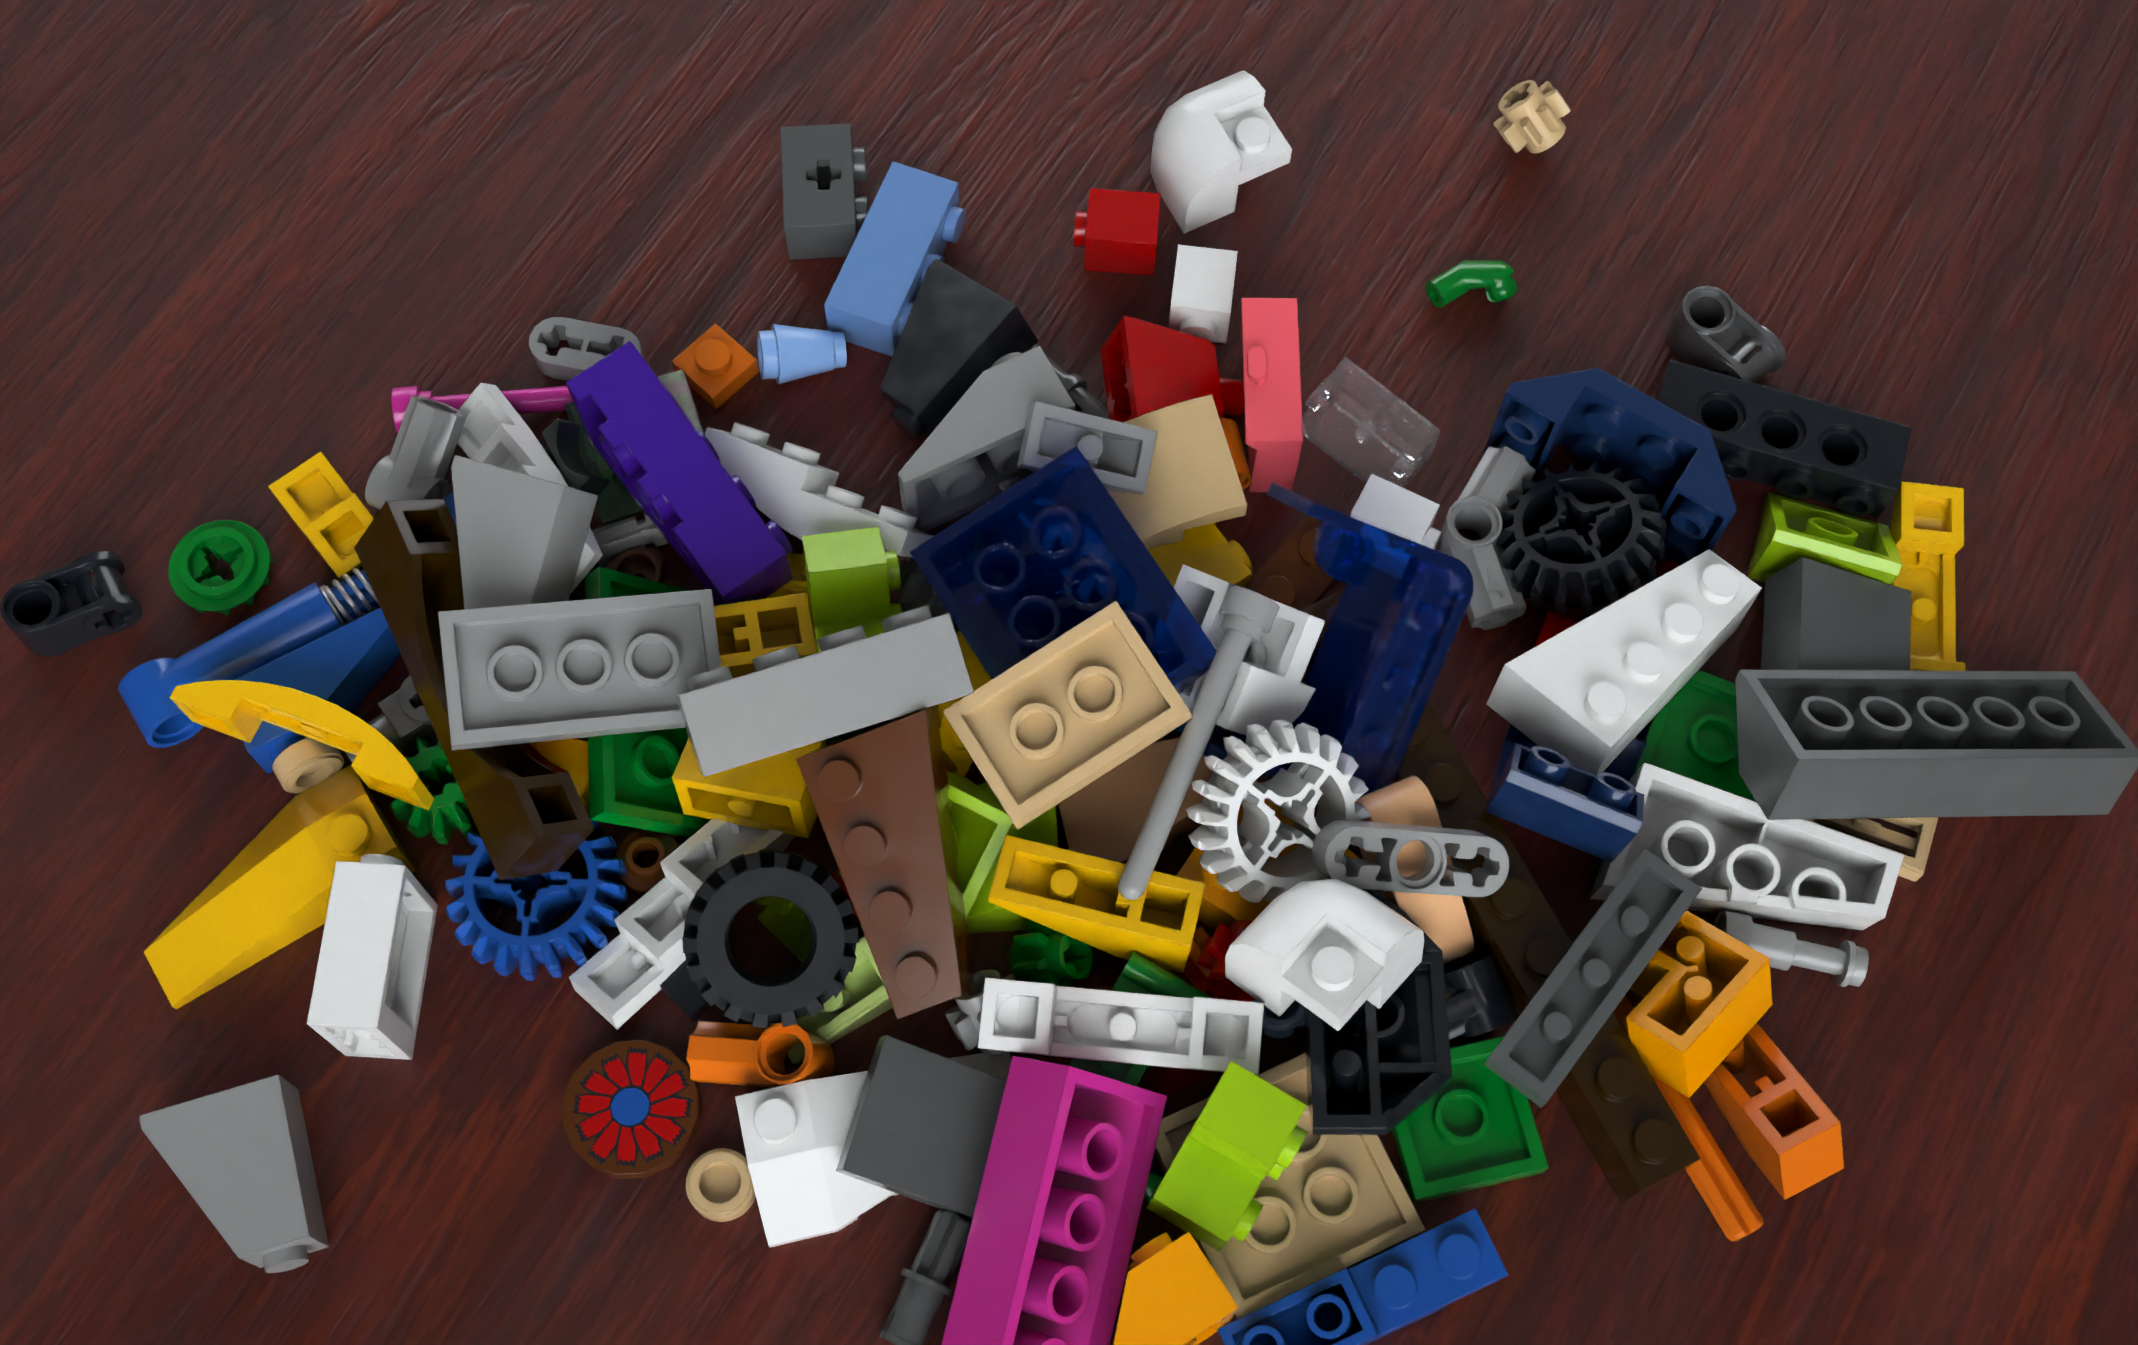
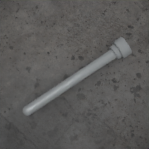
(1244, 620)

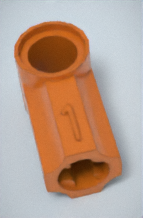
(755, 1054)

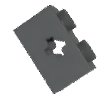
(821, 190)

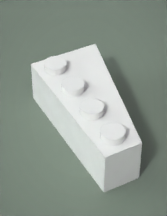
(1619, 667)
(1754, 863)

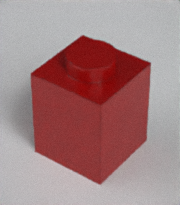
(1119, 231)

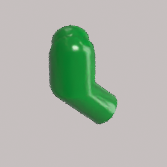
(1470, 275)

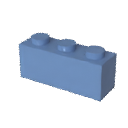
(886, 265)

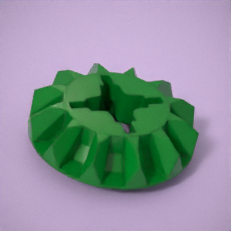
(227, 540)

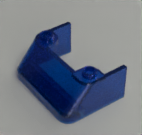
(1382, 640)

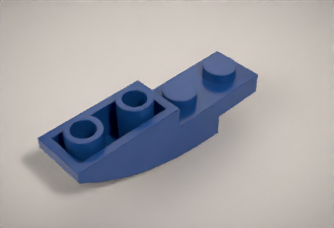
(1380, 1292)

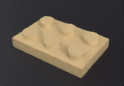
(1067, 714)

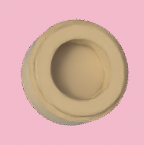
(306, 764)
(720, 1185)

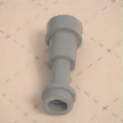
(1847, 963)

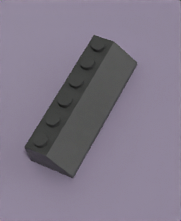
(1927, 744)

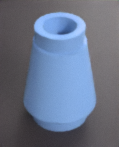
(799, 352)

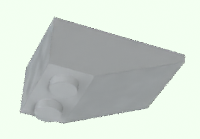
(978, 440)

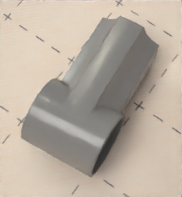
(418, 455)

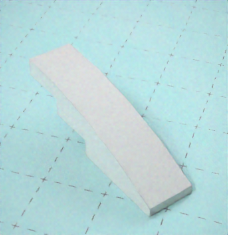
(501, 438)
(654, 925)

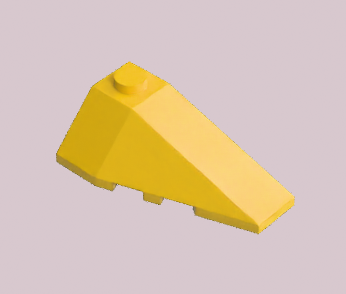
(272, 887)

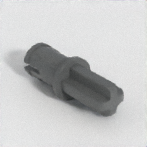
(927, 1280)

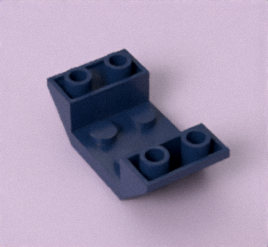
(1624, 428)
(1564, 802)

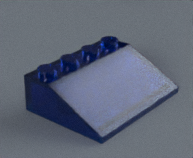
(1048, 562)

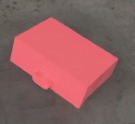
(1271, 390)

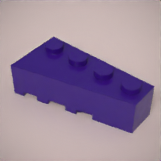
(679, 479)

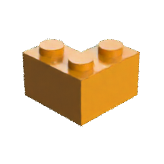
(1697, 1002)

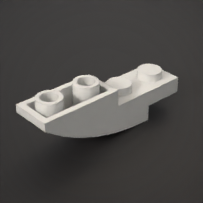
(803, 494)

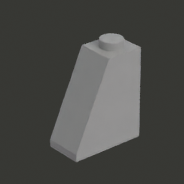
(517, 535)
(247, 1169)

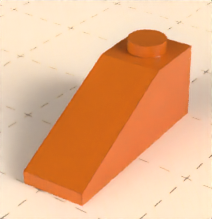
(1776, 1115)

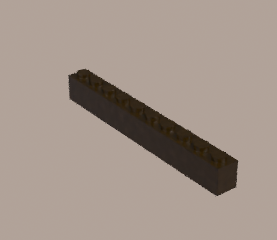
(1609, 1086)

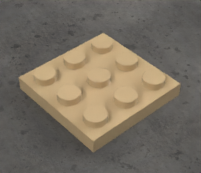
(1321, 1214)

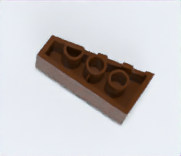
(897, 853)

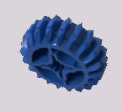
(537, 944)

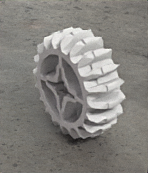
(1315, 776)

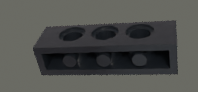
(1805, 429)

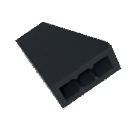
(946, 345)

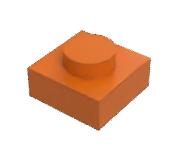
(716, 366)

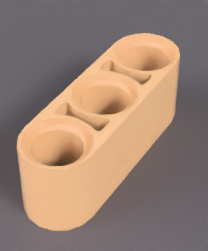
(1439, 916)

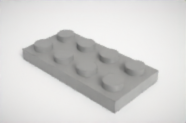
(574, 666)

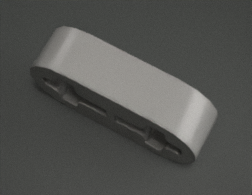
(587, 345)

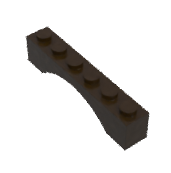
(515, 795)

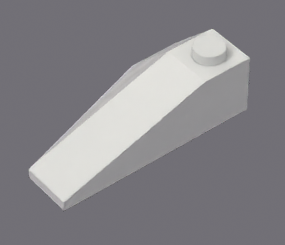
(795, 1145)

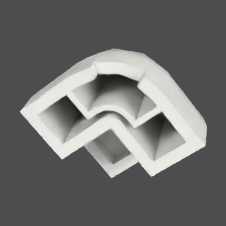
(1211, 146)
(1272, 669)
(1325, 950)

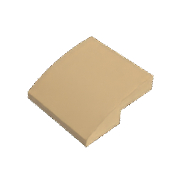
(1189, 475)

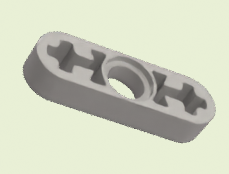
(1432, 878)

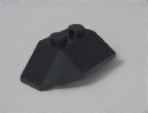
(1381, 1058)

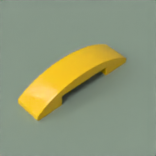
(1928, 534)
(242, 705)

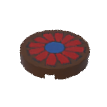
(631, 1109)

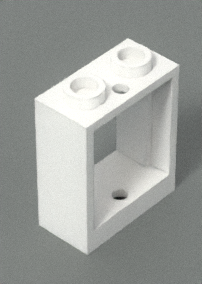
(373, 959)

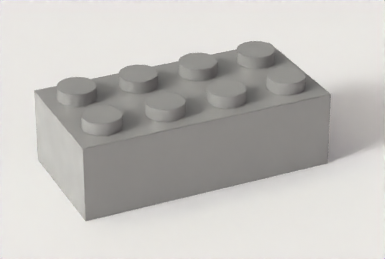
(823, 694)

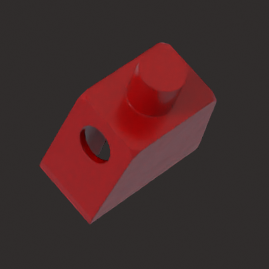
(1160, 367)

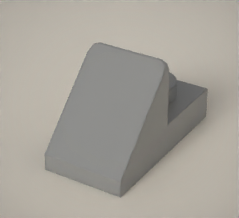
(1114, 449)

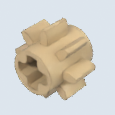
(1532, 116)

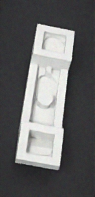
(1120, 1026)

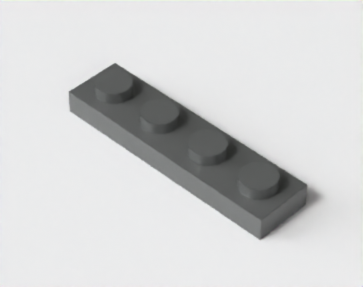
(1592, 977)

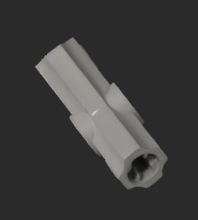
(1480, 510)

